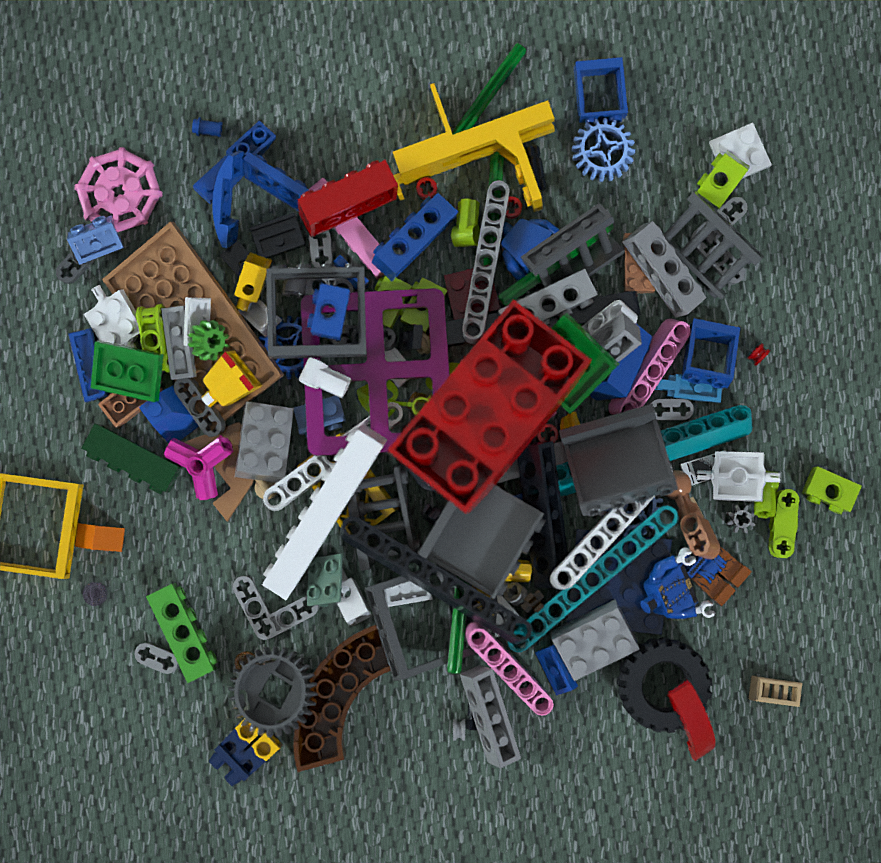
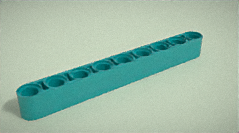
(688, 438)
(604, 574)

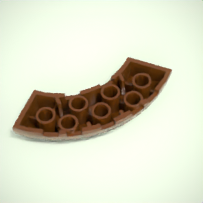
(338, 683)

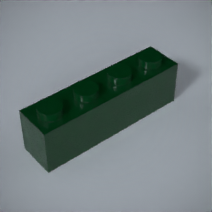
(131, 458)

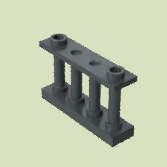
(569, 238)
(731, 238)
(360, 508)

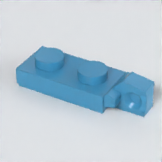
(682, 389)

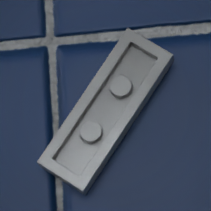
(179, 356)

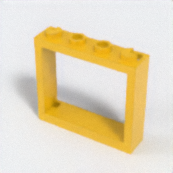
(68, 531)

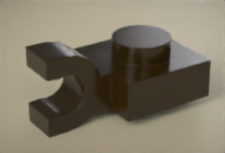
(533, 602)

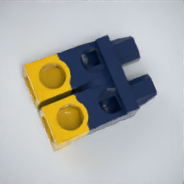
(241, 757)

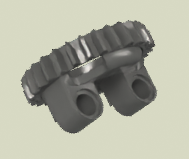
(262, 711)

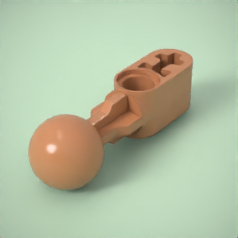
(689, 514)

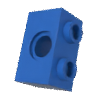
(329, 296)

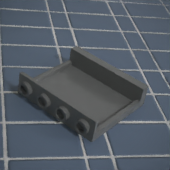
(618, 460)
(485, 542)

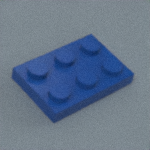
(273, 180)

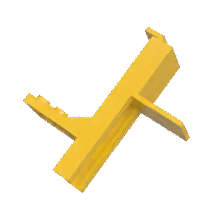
(500, 135)

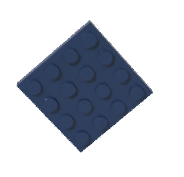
(626, 585)

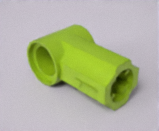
(466, 229)
(768, 506)

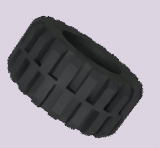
(636, 666)

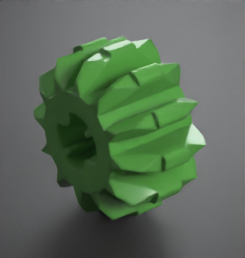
(200, 336)

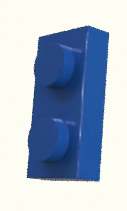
(556, 670)

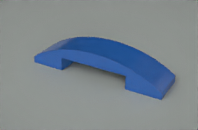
(222, 199)

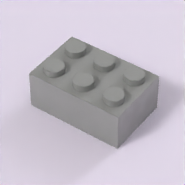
(264, 442)
(594, 640)

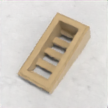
(760, 689)

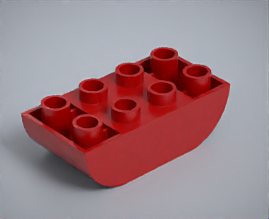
(490, 407)

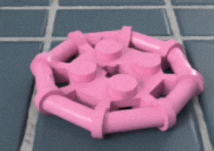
(113, 178)

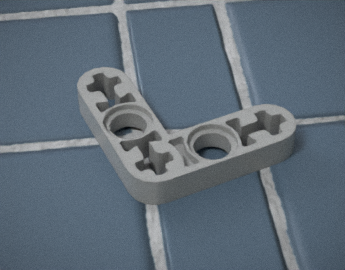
(714, 235)
(272, 619)

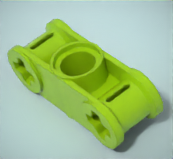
(148, 327)
(784, 524)

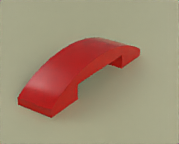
(694, 719)

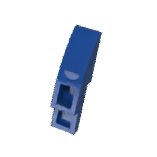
(255, 141)

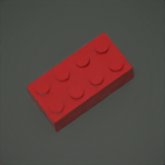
(347, 198)

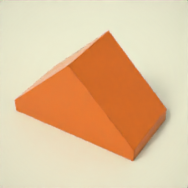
(99, 537)

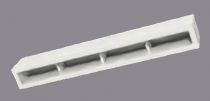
(324, 511)

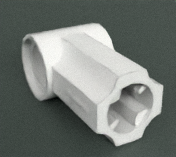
(318, 375)

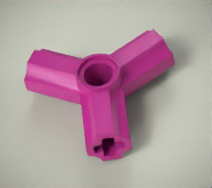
(210, 456)

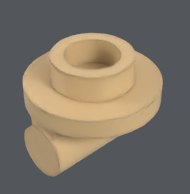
(262, 486)

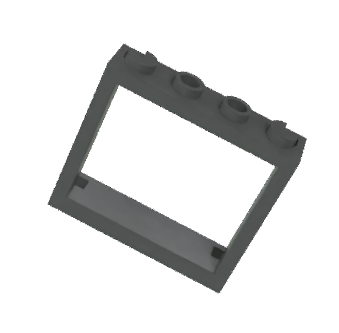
(304, 271)
(389, 637)

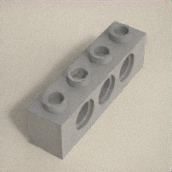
(639, 245)
(578, 283)
(620, 337)
(490, 716)

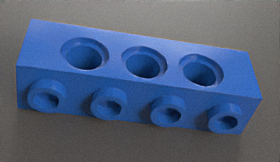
(394, 264)

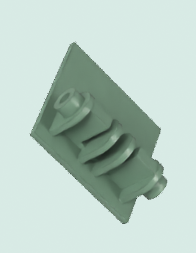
(324, 580)

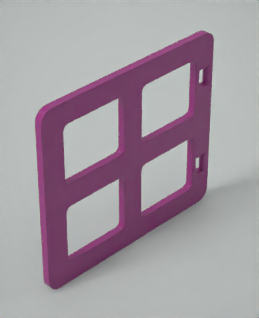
(376, 369)

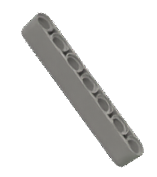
(490, 251)

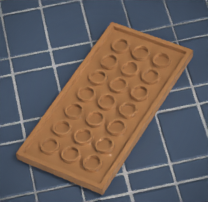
(166, 273)

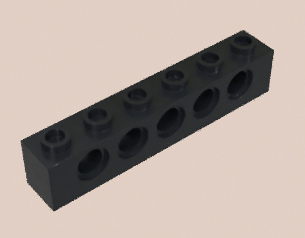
(542, 492)

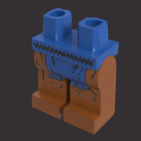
(704, 575)

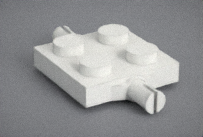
(113, 318)
(738, 476)

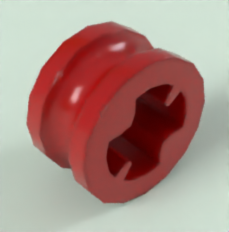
(420, 191)
(517, 211)
(758, 354)
(553, 428)

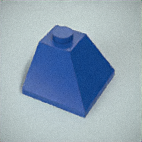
(169, 416)

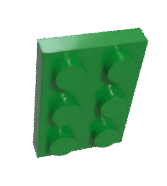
(127, 371)

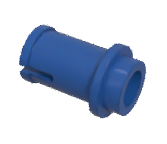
(206, 127)

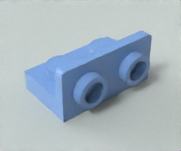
(94, 239)
(332, 415)

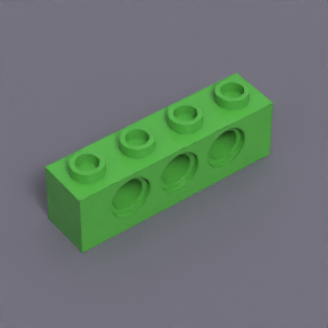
(170, 626)

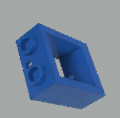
(601, 67)
(715, 333)

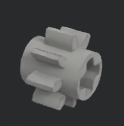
(746, 515)

